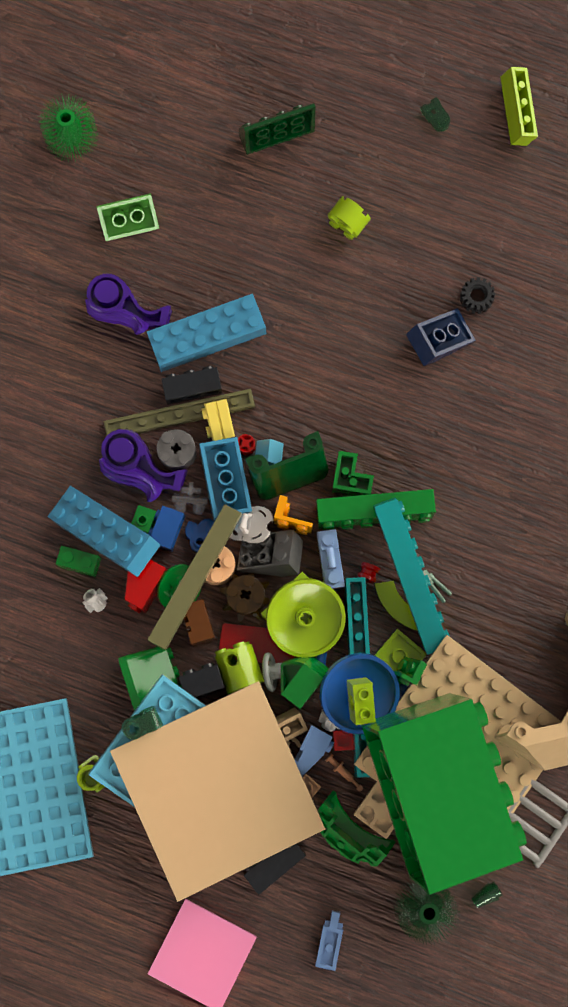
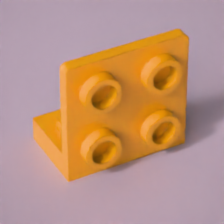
(284, 522)

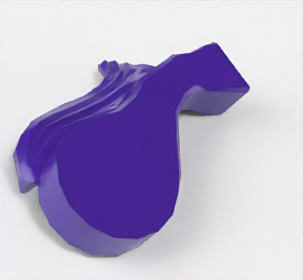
(114, 303)
(131, 464)

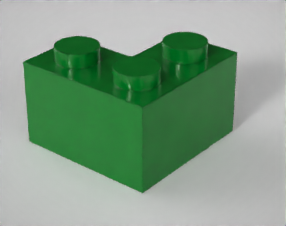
(346, 480)

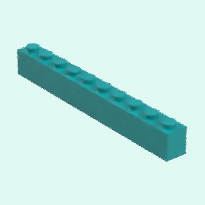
(357, 640)

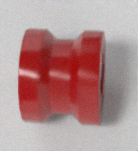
(244, 441)
(369, 572)

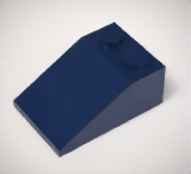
(440, 336)

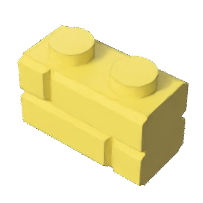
(219, 420)

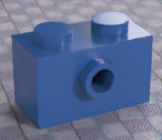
(167, 527)

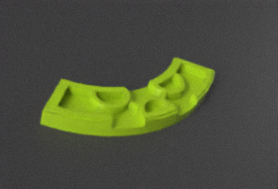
(395, 604)

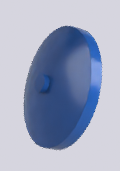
(335, 694)

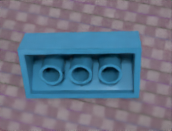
(225, 476)

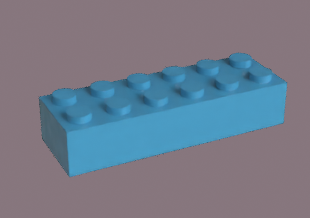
(207, 332)
(104, 531)

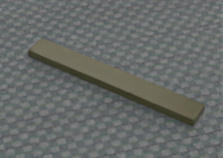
(178, 414)
(194, 577)

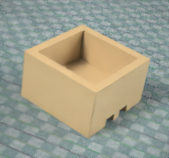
(374, 812)

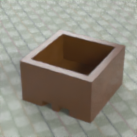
(199, 624)

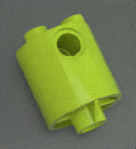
(239, 674)

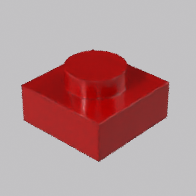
(343, 741)

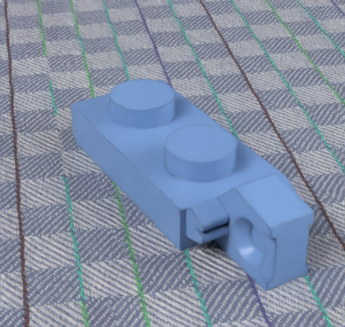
(330, 943)

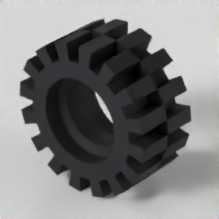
(480, 285)

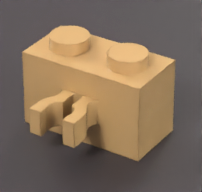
(291, 725)

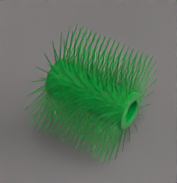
(68, 128)

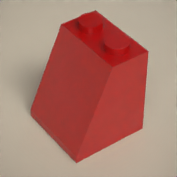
(143, 589)

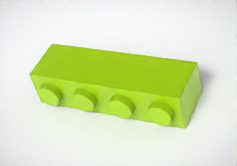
(519, 106)

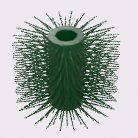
(428, 918)

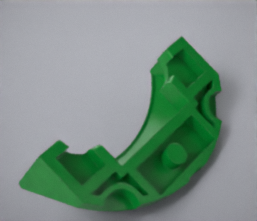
(350, 838)

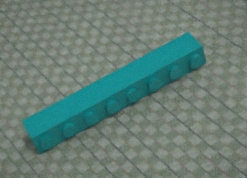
(410, 573)

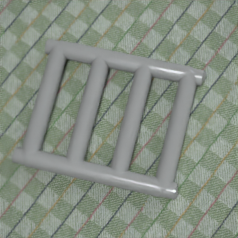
(559, 825)

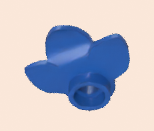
(198, 532)

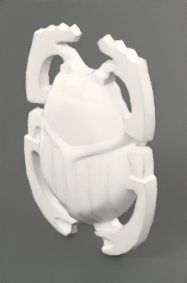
(253, 525)

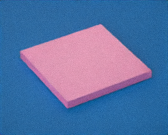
(202, 955)

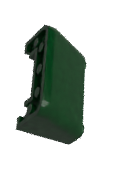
(290, 473)

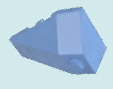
(313, 749)

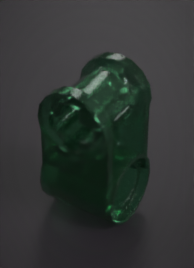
(144, 723)

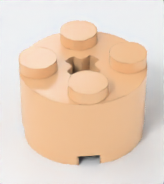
(224, 573)

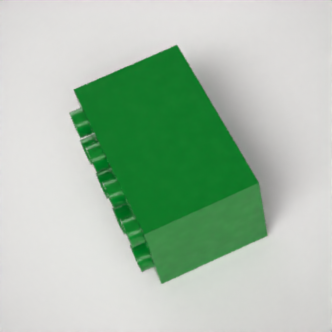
(444, 791)

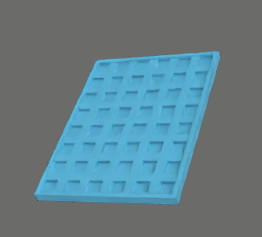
(39, 790)

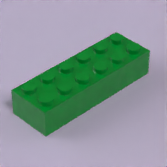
(359, 510)

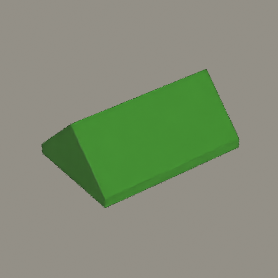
(128, 217)

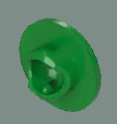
(170, 582)

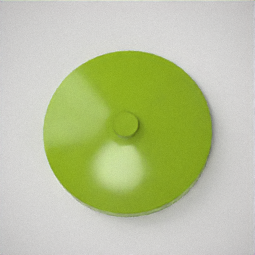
(305, 617)

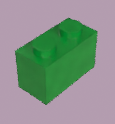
(78, 561)

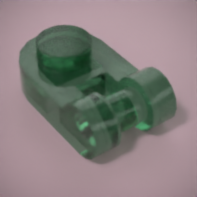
(441, 120)

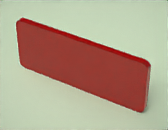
(257, 636)

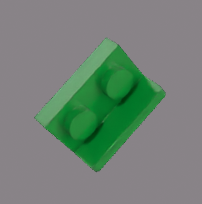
(410, 671)

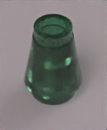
(487, 895)

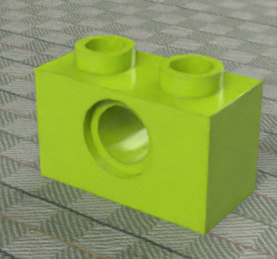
(361, 701)

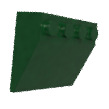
(278, 128)

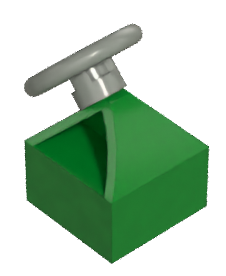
(298, 677)

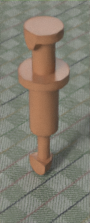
(343, 771)

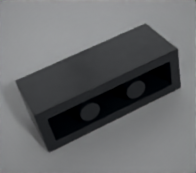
(191, 385)
(272, 868)

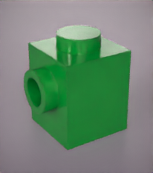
(144, 518)

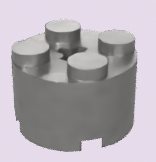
(170, 441)

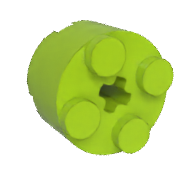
(348, 217)

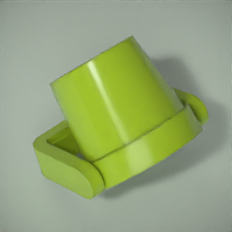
(84, 780)

